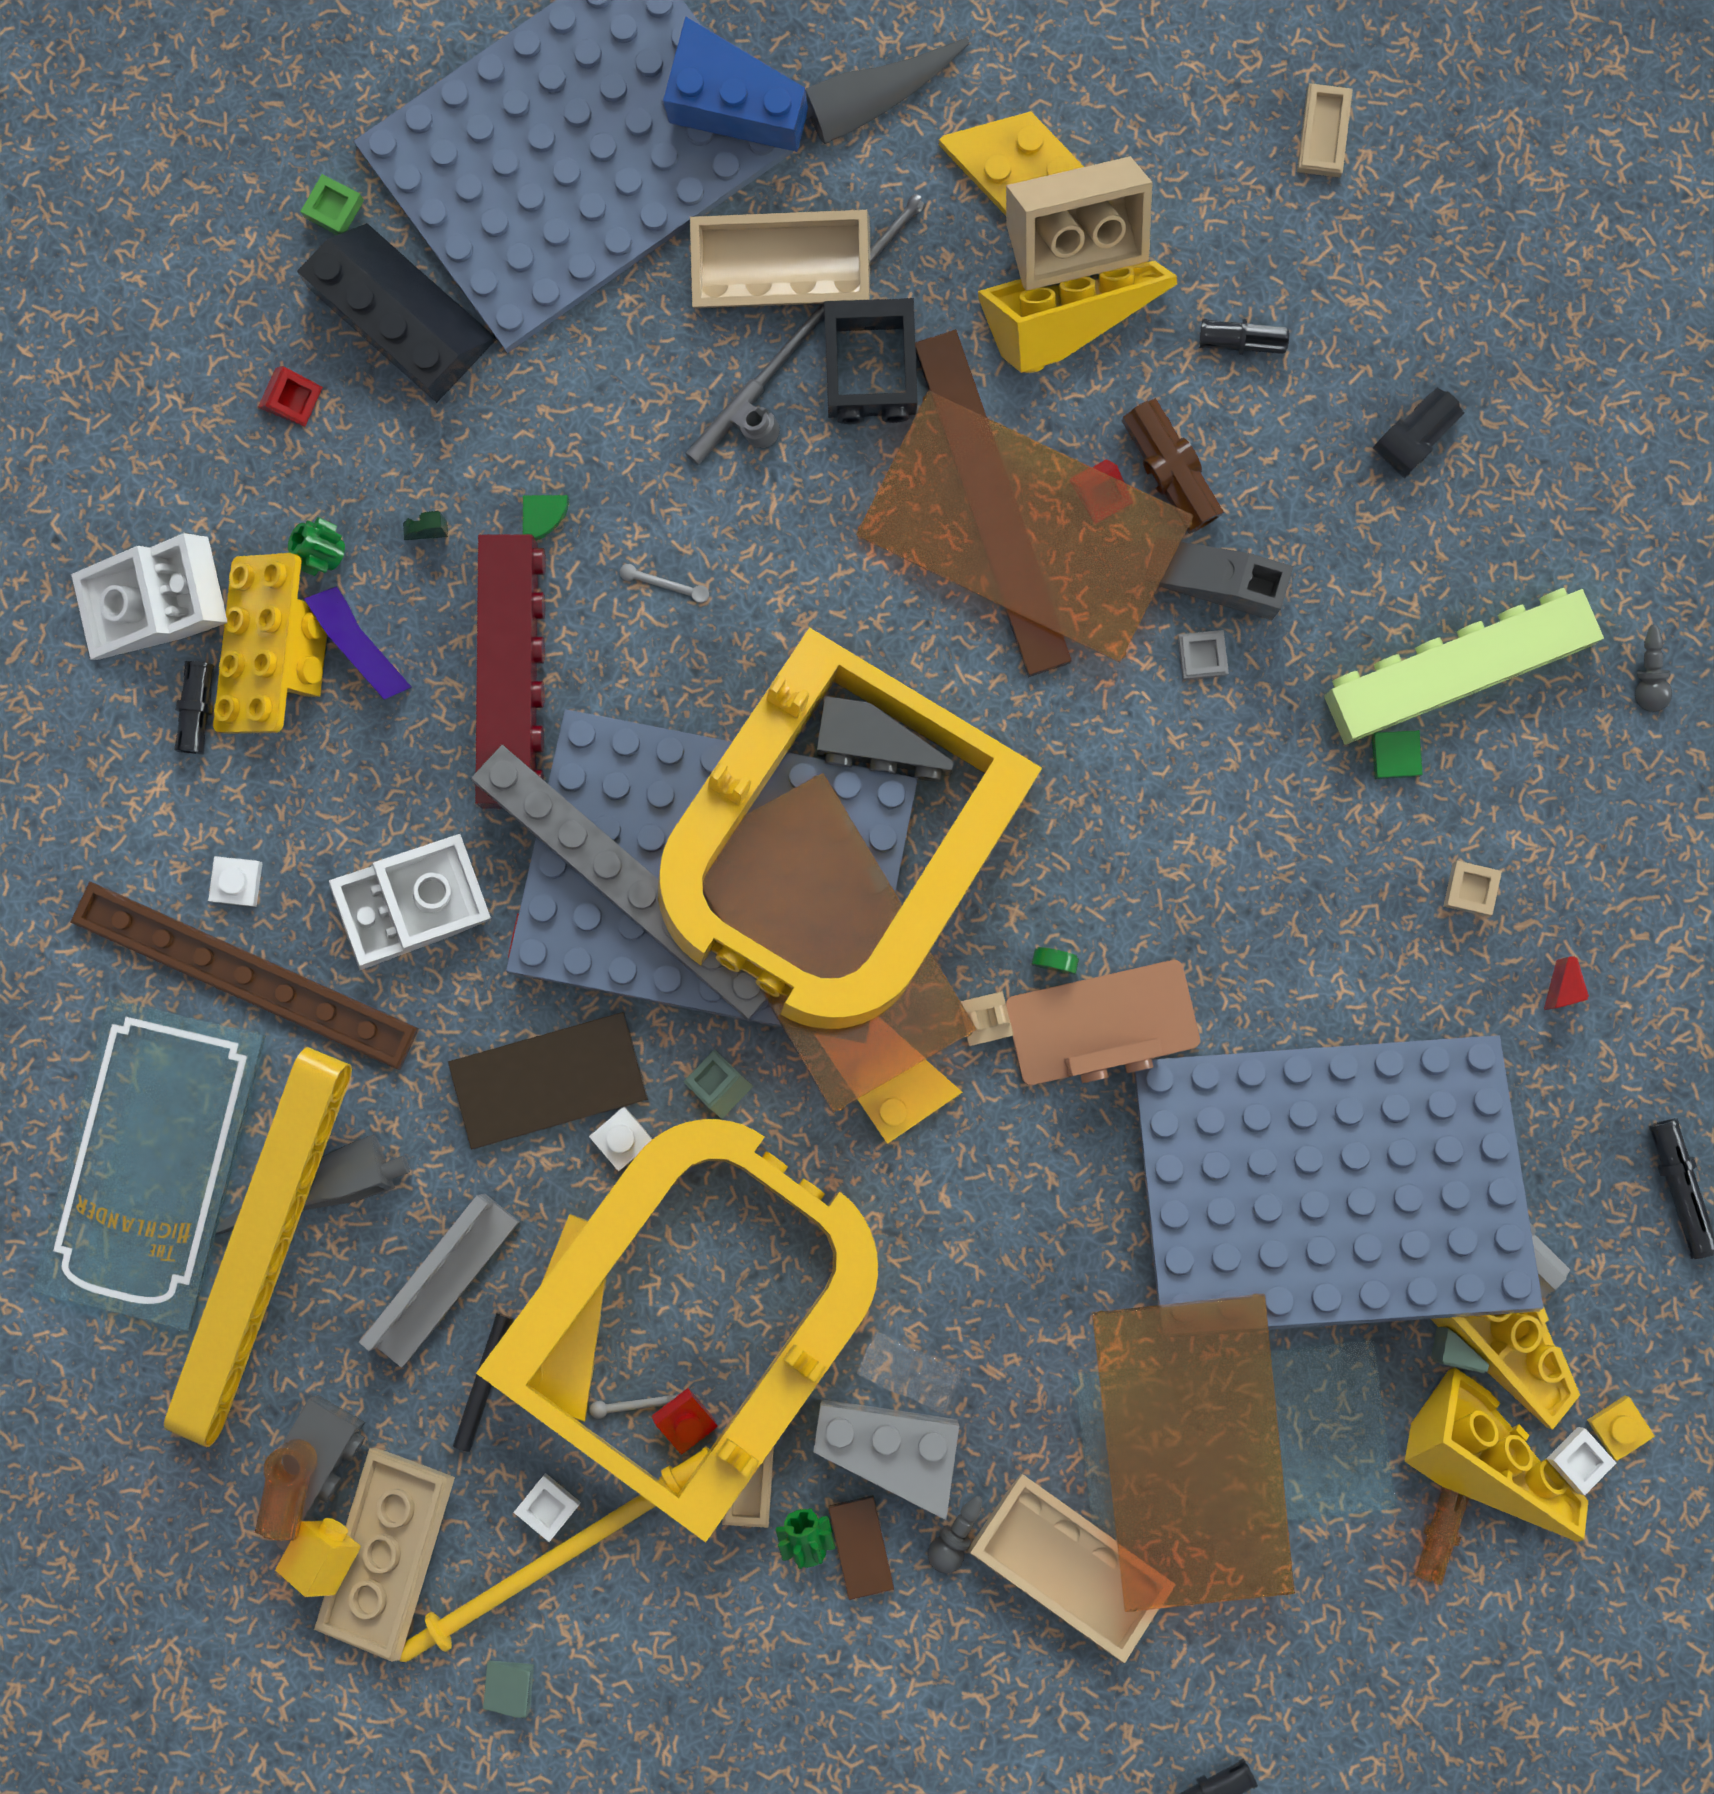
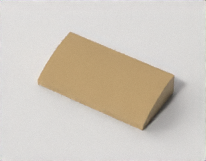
(780, 258)
(1061, 1565)

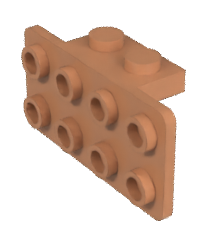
(1103, 1024)

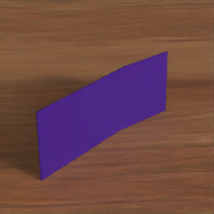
(342, 628)

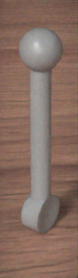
(699, 593)
(599, 1409)

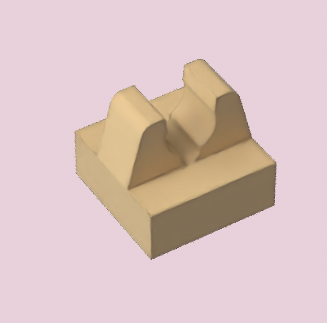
(1472, 888)
(989, 1017)

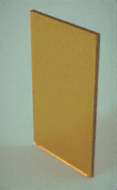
(1024, 526)
(817, 898)
(1193, 1452)

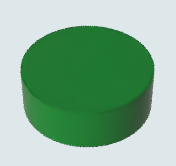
(1055, 960)

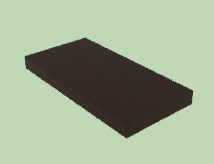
(547, 1080)

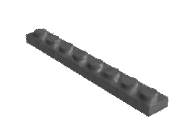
(603, 866)

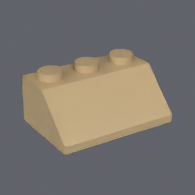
(1079, 222)

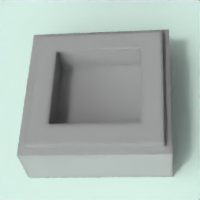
(1203, 655)

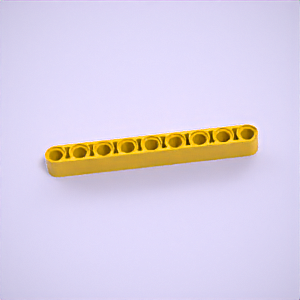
(258, 1246)

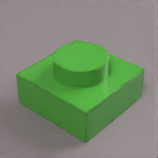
(332, 205)

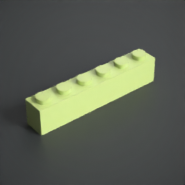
(1462, 666)

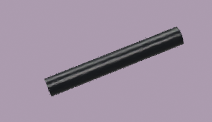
(480, 1389)

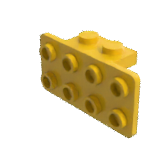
(266, 645)

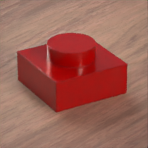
(684, 1421)

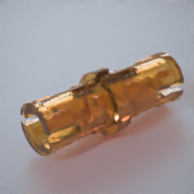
(1441, 1536)

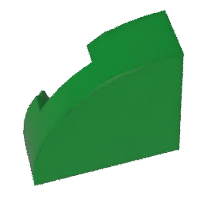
(543, 513)

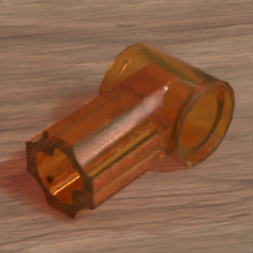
(285, 1493)

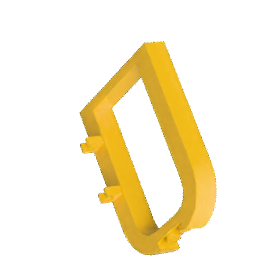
(743, 775)
(787, 1379)

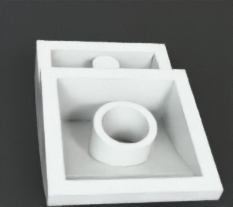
(149, 596)
(409, 901)

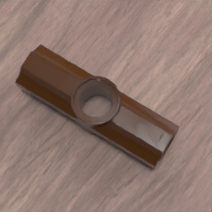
(1172, 463)

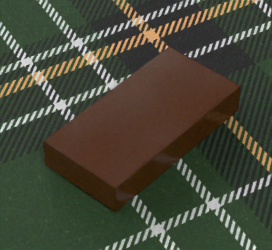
(861, 1547)

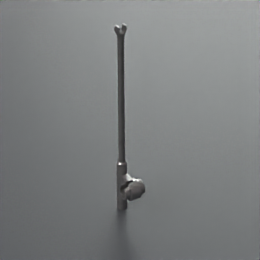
(756, 422)

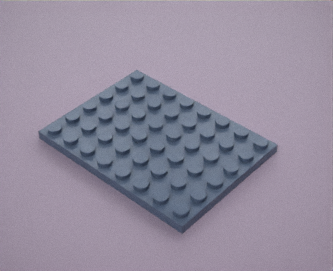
(556, 160)
(636, 789)
(1339, 1182)

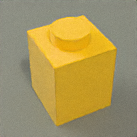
(318, 1558)

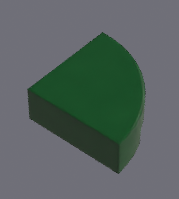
(431, 525)

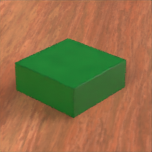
(1397, 754)

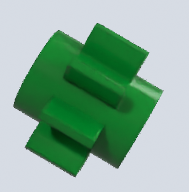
(317, 546)
(805, 1538)

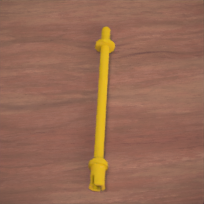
(439, 1630)

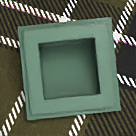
(718, 1084)
(1453, 1351)
(508, 1688)

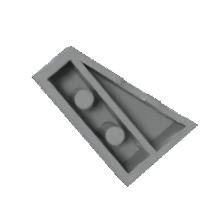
(892, 1449)

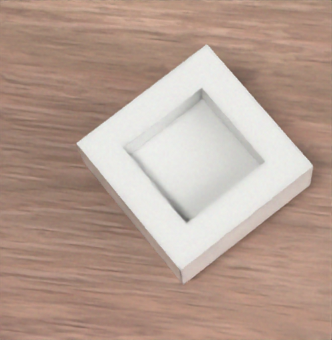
(235, 881)
(621, 1138)
(1581, 1461)
(547, 1507)

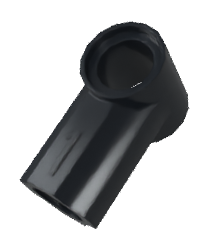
(1412, 439)

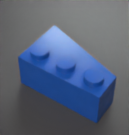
(732, 93)

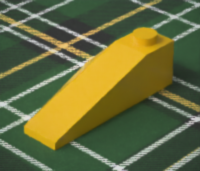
(1057, 320)
(1521, 1360)
(1475, 1452)

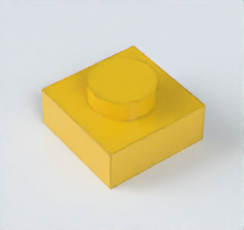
(1621, 1428)

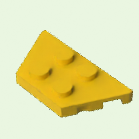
(1007, 154)

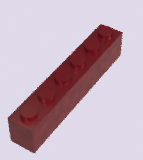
(509, 651)

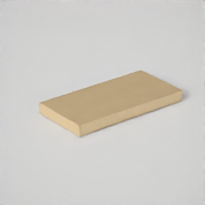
(397, 1526)

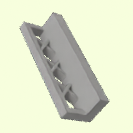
(440, 1280)

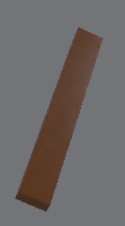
(950, 377)
(244, 975)

